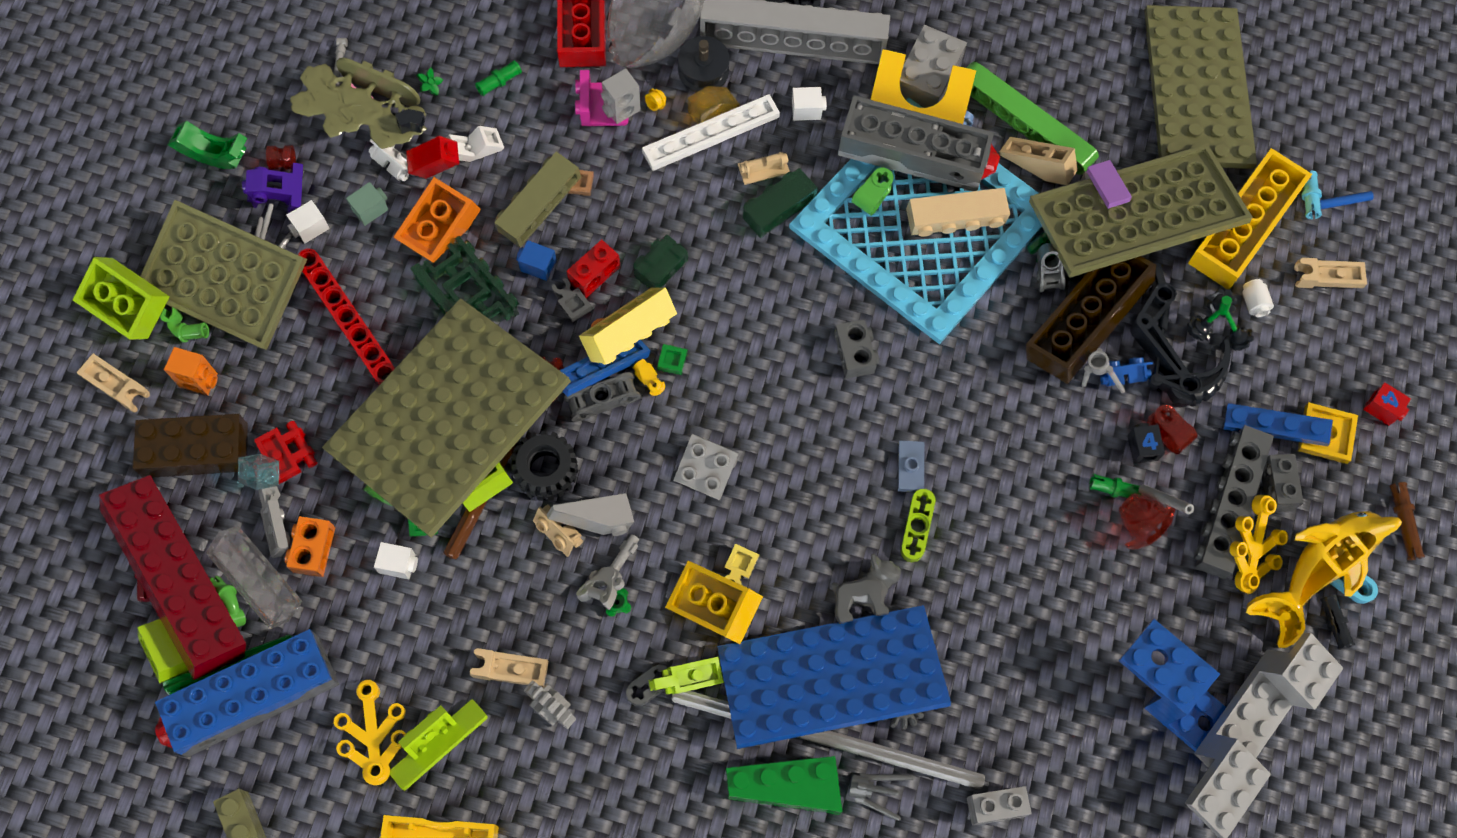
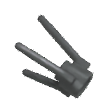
(863, 786)

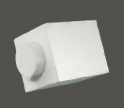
(808, 103)
(307, 222)
(395, 560)

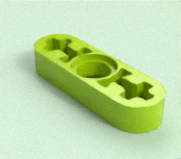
(907, 541)

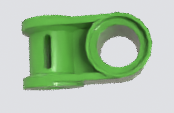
(872, 193)

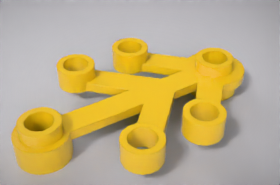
(1249, 574)
(372, 736)

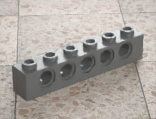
(1257, 446)

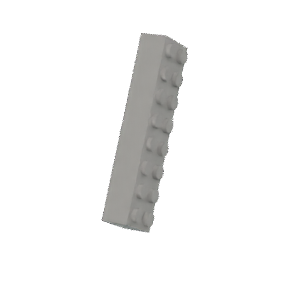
(796, 29)

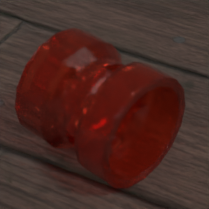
(280, 157)

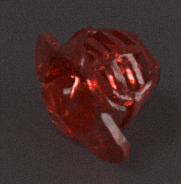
(1142, 516)

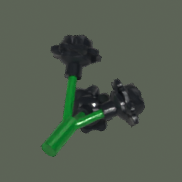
(1221, 304)

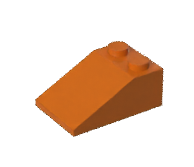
(437, 220)

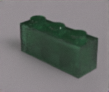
(779, 202)

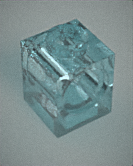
(258, 471)

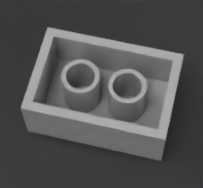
(930, 65)

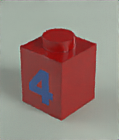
(1387, 404)

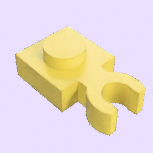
(741, 563)

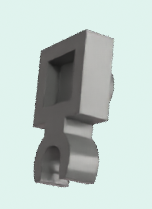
(572, 302)

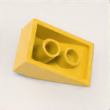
(714, 602)

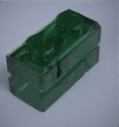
(660, 262)

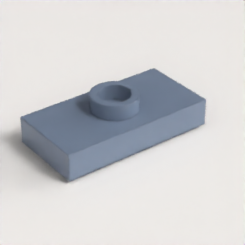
(910, 466)

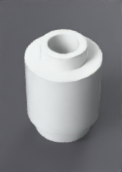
(1257, 298)

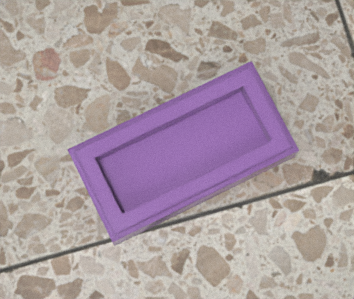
(1109, 184)

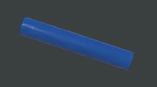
(1346, 200)

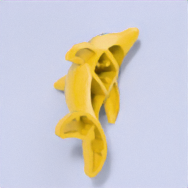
(1332, 552)

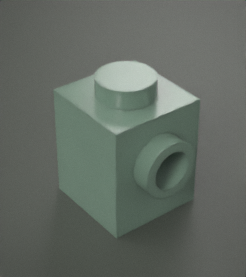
(368, 203)

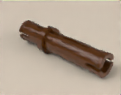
(1404, 511)

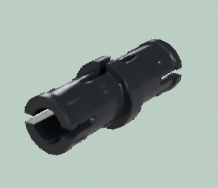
(1337, 622)

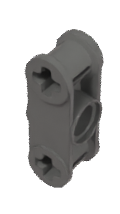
(616, 397)

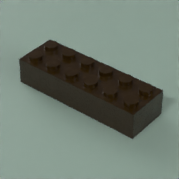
(1089, 316)

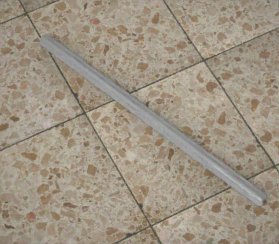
(852, 745)

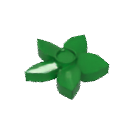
(429, 82)

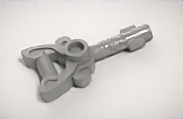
(608, 577)

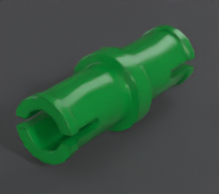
(498, 78)
(1114, 487)

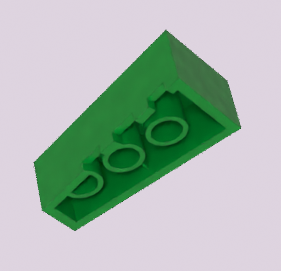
(792, 784)

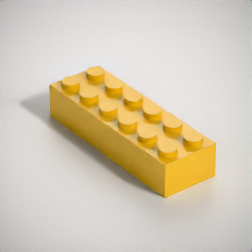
(1267, 198)

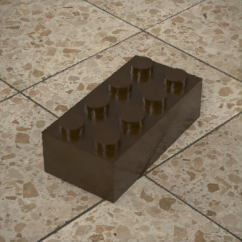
(189, 445)

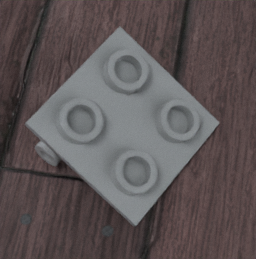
(706, 466)

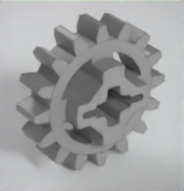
(549, 704)

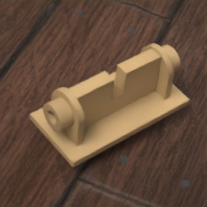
(764, 168)
(562, 538)

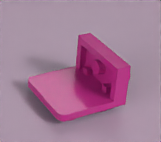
(591, 102)

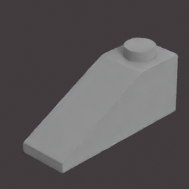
(597, 515)

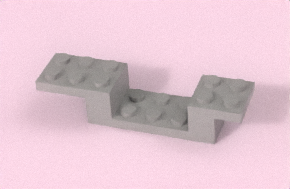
(1248, 723)

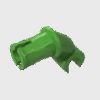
(181, 330)
(228, 596)

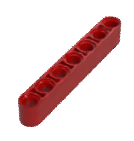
(342, 310)

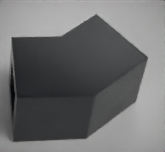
(410, 120)

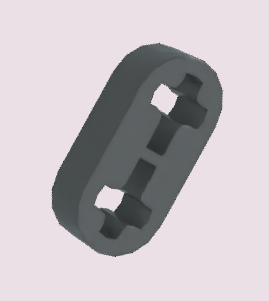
(640, 683)

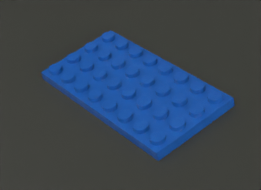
(832, 677)

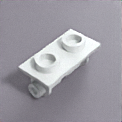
(398, 161)

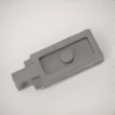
(273, 521)

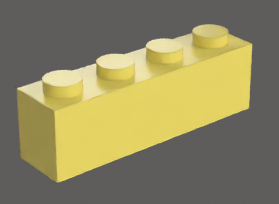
(628, 325)

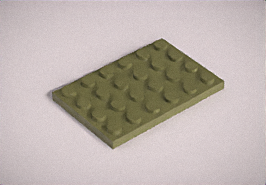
(222, 274)

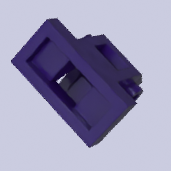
(291, 186)

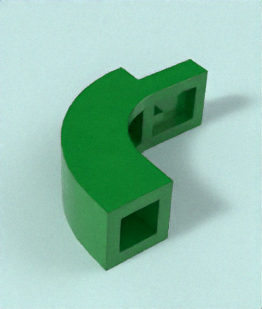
(207, 148)

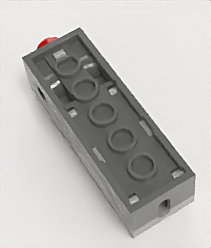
(918, 144)

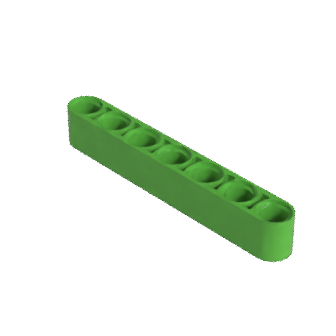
(1027, 116)

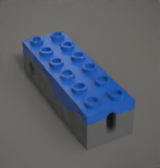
(244, 694)

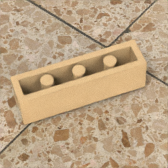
(958, 212)

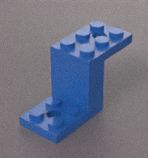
(1178, 683)

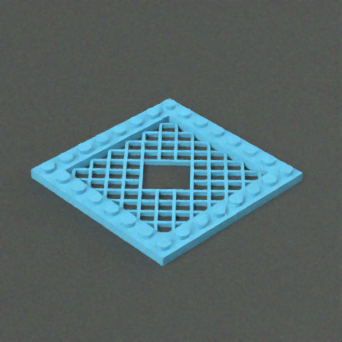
(934, 322)

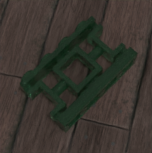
(481, 278)

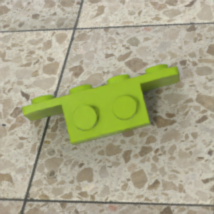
(433, 740)

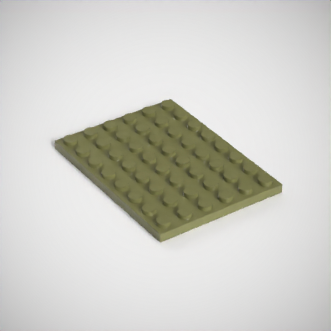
(446, 416)

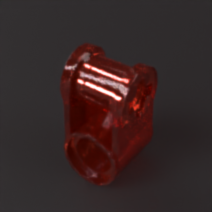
(1174, 430)

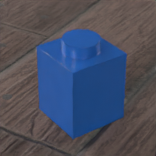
(536, 260)

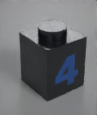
(1145, 443)

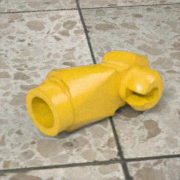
(647, 375)

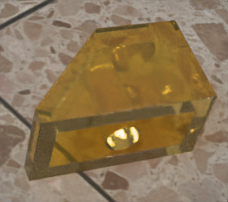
(710, 103)

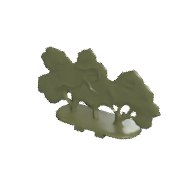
(351, 107)

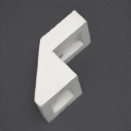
(478, 144)

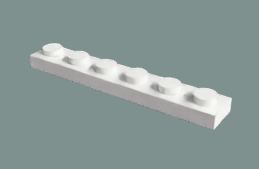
(710, 132)

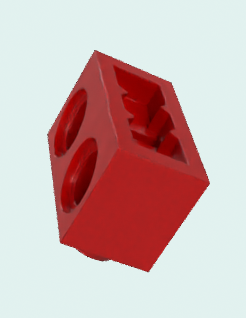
(593, 268)

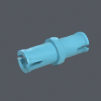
(1311, 195)

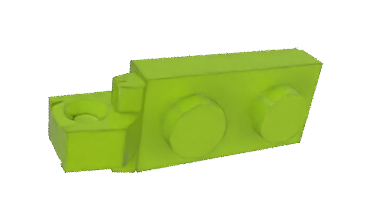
(689, 676)

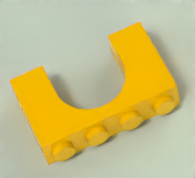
(952, 105)

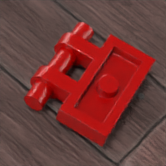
(276, 446)

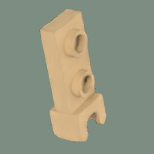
(1330, 273)
(112, 382)
(510, 668)

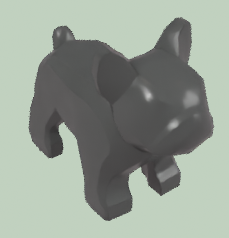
(866, 591)

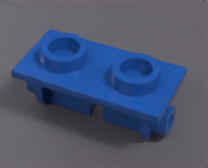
(1135, 370)

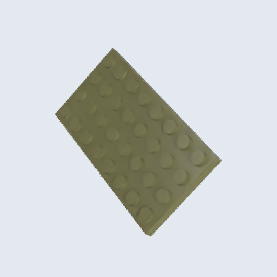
(1200, 83)
(1170, 204)

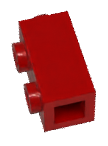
(432, 157)

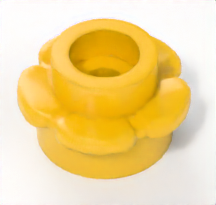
(655, 99)

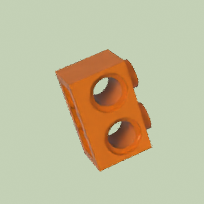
(191, 371)
(317, 546)

